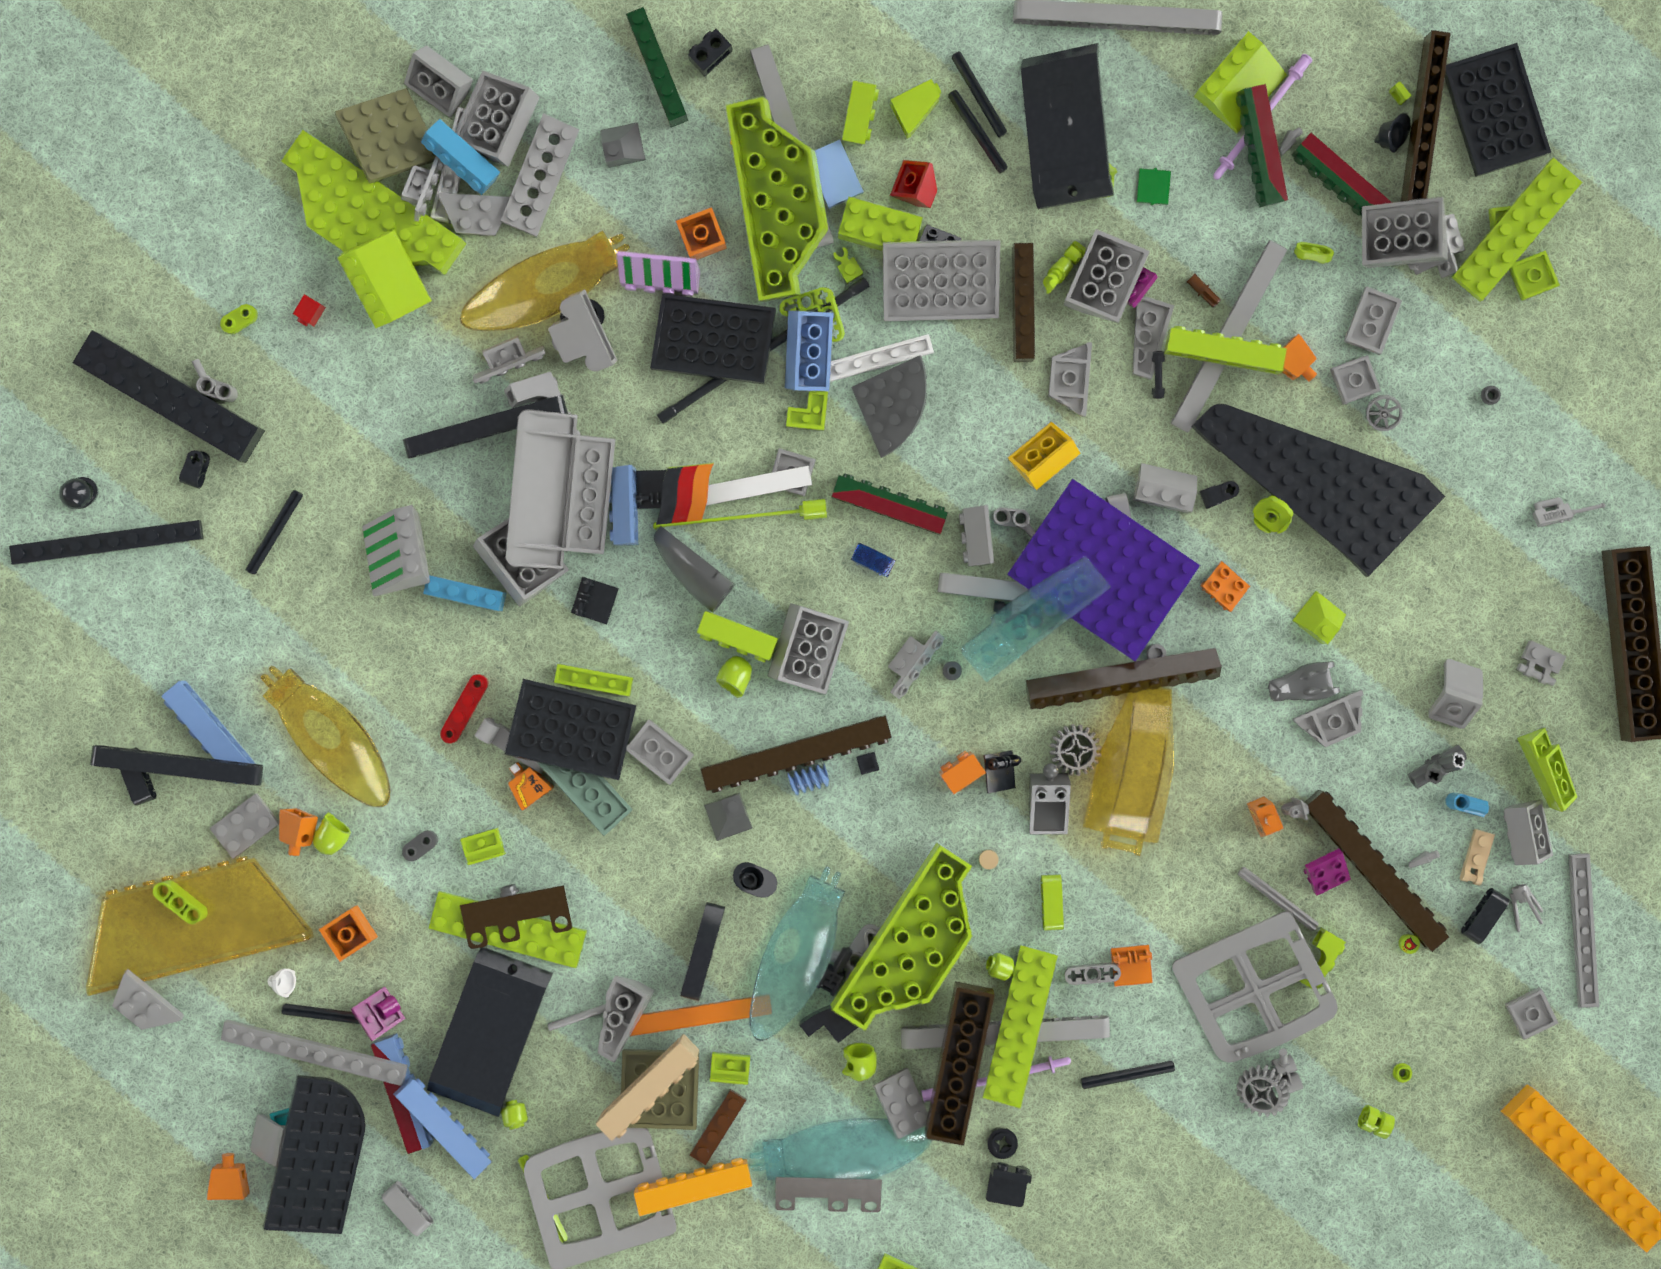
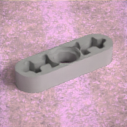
(1106, 967)

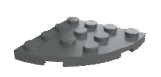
(893, 403)

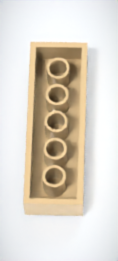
(647, 1087)

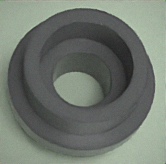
(1496, 395)
(947, 666)
(508, 890)

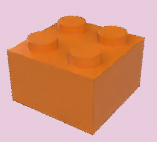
(701, 234)
(961, 772)
(348, 933)

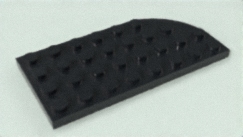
(316, 1158)

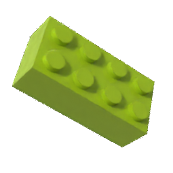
(874, 224)
(737, 635)

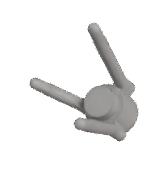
(1524, 894)

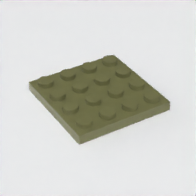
(386, 135)
(677, 1107)

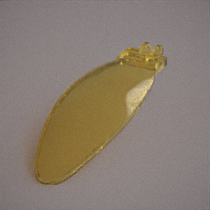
(540, 283)
(329, 737)

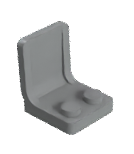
(1460, 695)
(267, 1139)

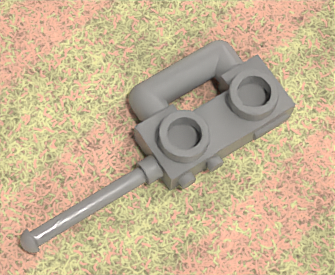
(1561, 514)

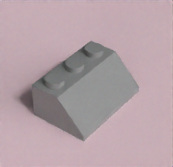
(437, 80)
(1165, 488)
(976, 536)
(1528, 833)

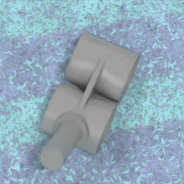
(217, 387)
(1010, 519)
(1287, 1066)

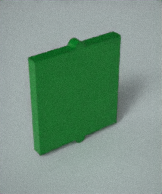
(1153, 186)

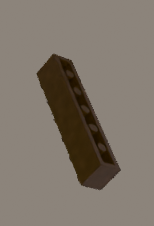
(1023, 302)

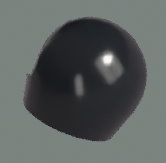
(76, 493)

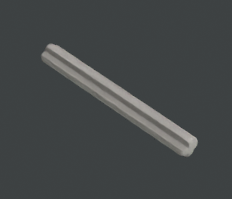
(1277, 898)

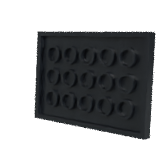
(1496, 109)
(713, 338)
(570, 729)

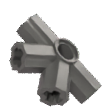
(1438, 766)

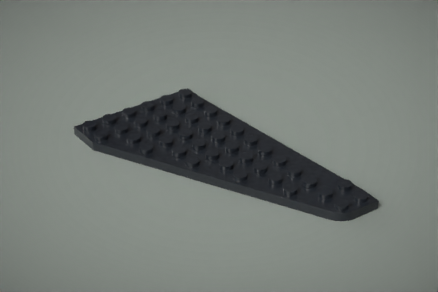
(1341, 493)

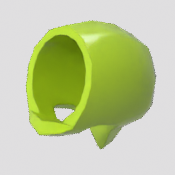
(735, 675)
(330, 835)
(860, 1061)

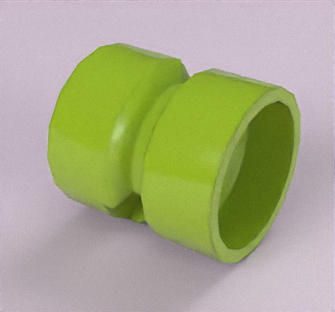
(1379, 1122)

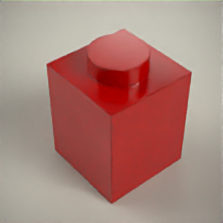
(308, 311)

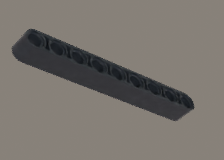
(477, 428)
(176, 765)

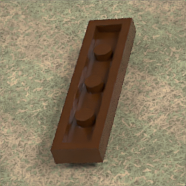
(718, 1127)

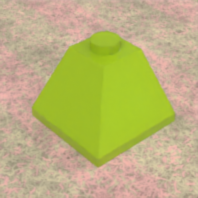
(1320, 618)

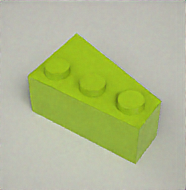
(860, 112)

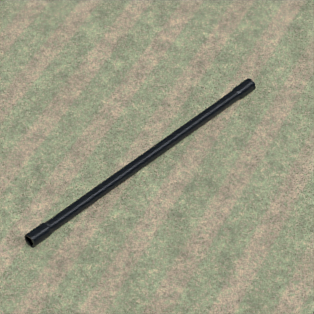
(673, 410)

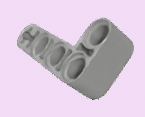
(498, 735)

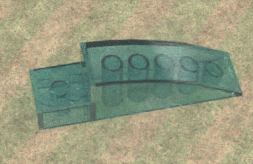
(1033, 617)

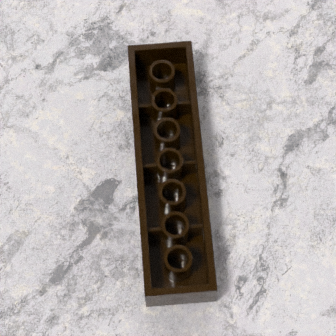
(959, 1063)

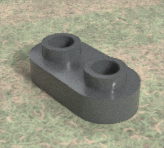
(419, 846)

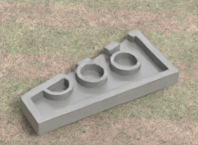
(1150, 330)

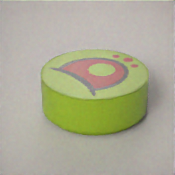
(1409, 943)

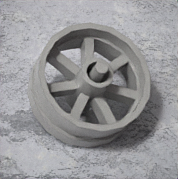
(1384, 412)

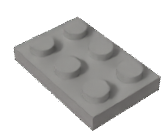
(1372, 320)
(659, 752)
(244, 826)
(901, 1103)

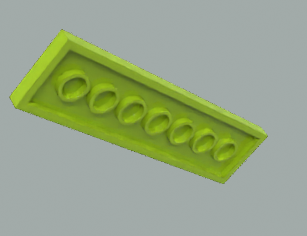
(1516, 229)
(536, 934)
(1020, 1027)

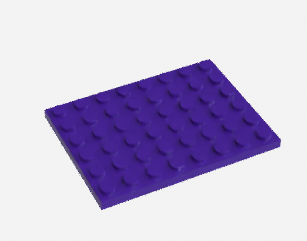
(1138, 565)

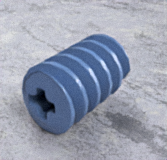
(809, 779)

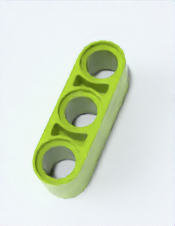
(189, 902)
(1052, 902)

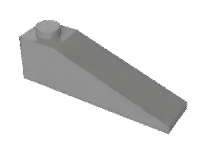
(624, 1006)

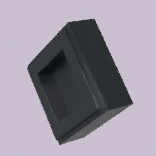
(867, 763)

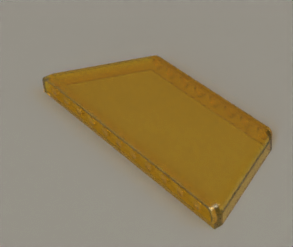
(150, 940)

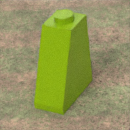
(915, 105)

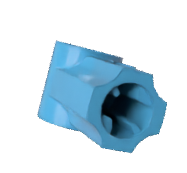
(1467, 804)

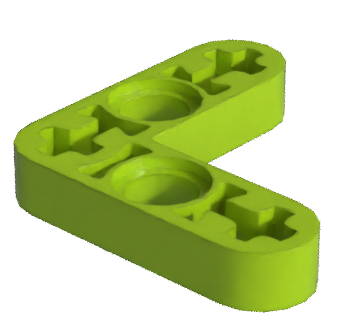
(816, 302)

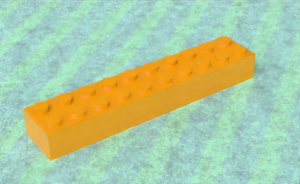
(1585, 1167)

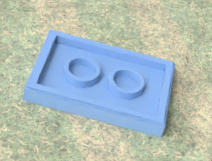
(836, 174)

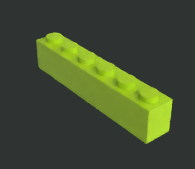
(1224, 350)

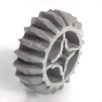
(1076, 758)
(1260, 1080)

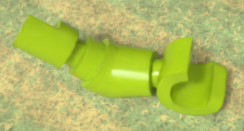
(1063, 266)

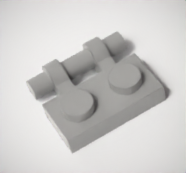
(1544, 657)

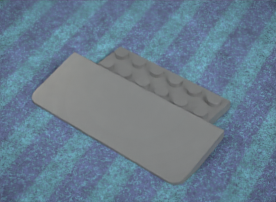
(557, 491)

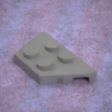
(474, 213)
(1071, 378)
(1333, 720)
(143, 1004)

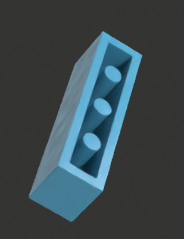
(460, 157)
(465, 593)

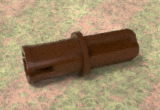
(1203, 290)

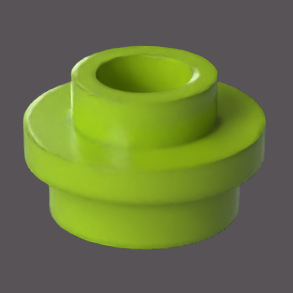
(1402, 1078)

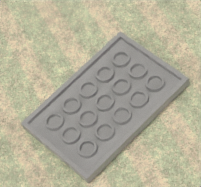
(941, 280)

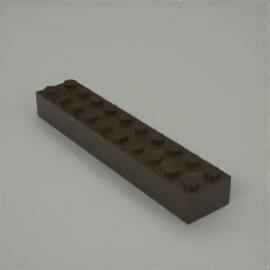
(1634, 641)

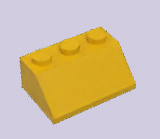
(1044, 455)

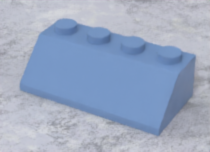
(808, 350)
(624, 506)

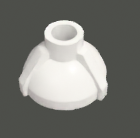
(283, 982)

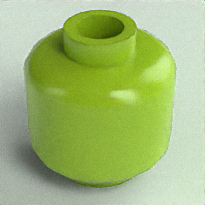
(1000, 966)
(514, 1115)

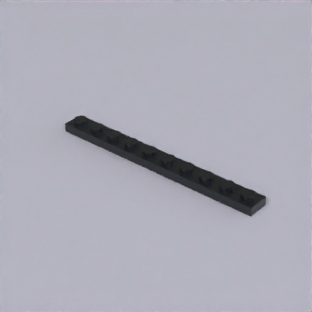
(106, 542)

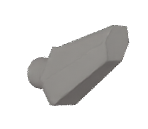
(1289, 140)
(1424, 858)

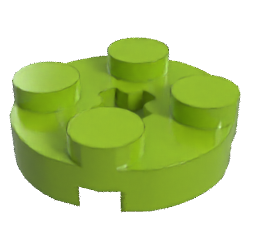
(1276, 506)

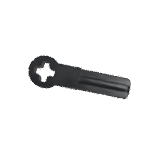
(835, 973)

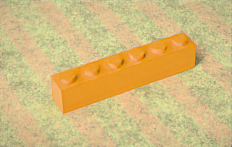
(693, 1186)

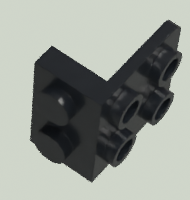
(1007, 1184)

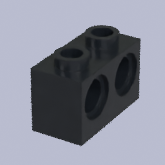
(714, 55)

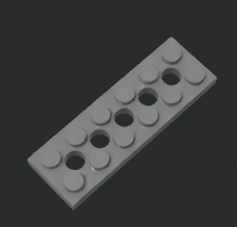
(526, 179)

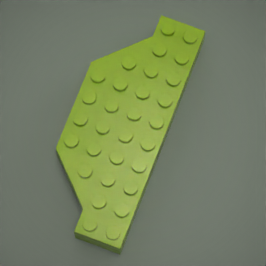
(778, 197)
(351, 211)
(913, 945)

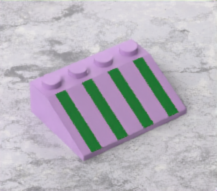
(658, 273)

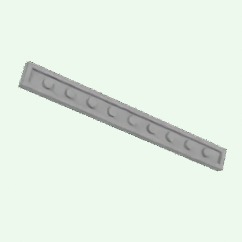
(314, 1052)

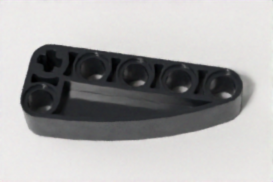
(702, 951)

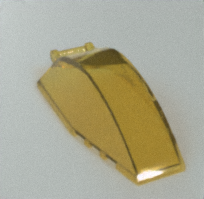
(1134, 772)

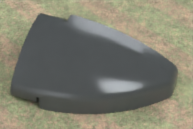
(692, 571)

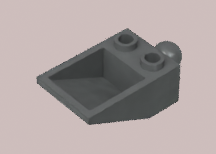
(1049, 801)

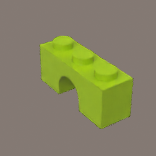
(1330, 948)

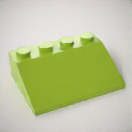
(1244, 67)
(384, 278)

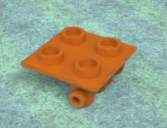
(1225, 586)
(1133, 964)

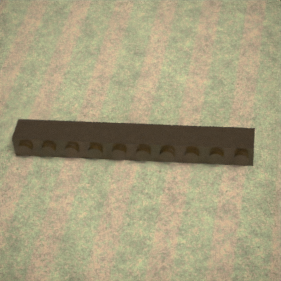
(1425, 116)
(1123, 678)
(795, 753)
(1376, 871)

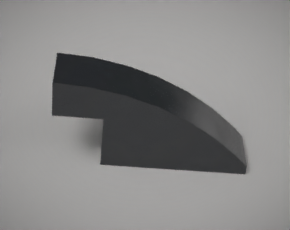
(836, 1024)

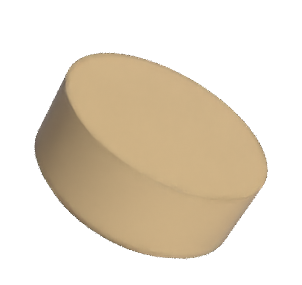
(988, 859)

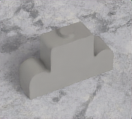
(581, 334)

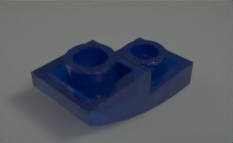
(873, 560)

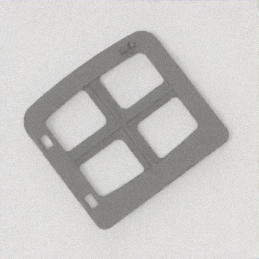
(1255, 989)
(598, 1194)

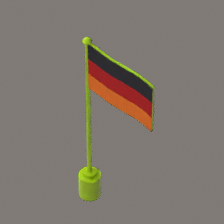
(687, 494)

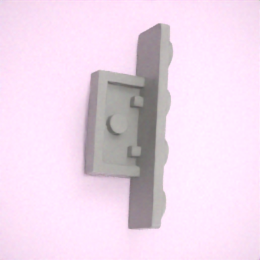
(419, 186)
(1455, 245)
(506, 356)
(911, 660)

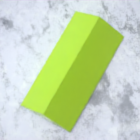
(1549, 769)

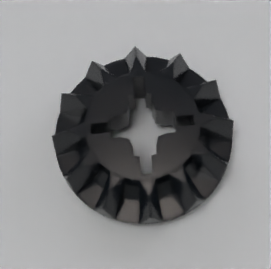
(1006, 1151)

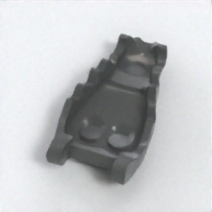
(1307, 683)

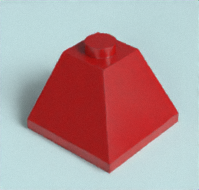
(915, 184)

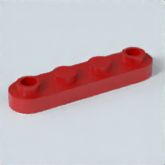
(464, 708)

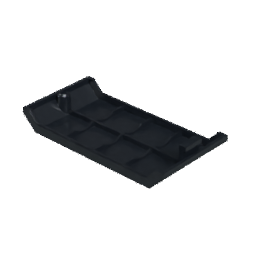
(1066, 127)
(489, 1031)

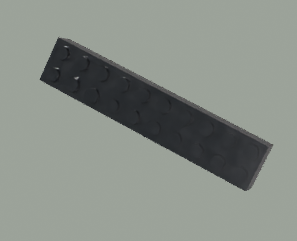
(168, 396)

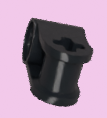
(193, 470)
(1216, 494)

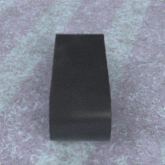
(138, 786)
(1486, 916)

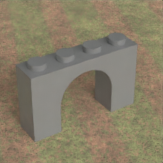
(533, 390)

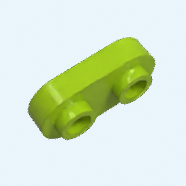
(1314, 252)
(238, 320)

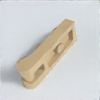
(1477, 856)

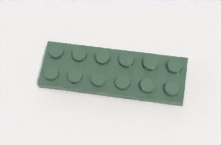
(591, 796)

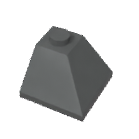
(622, 145)
(728, 816)

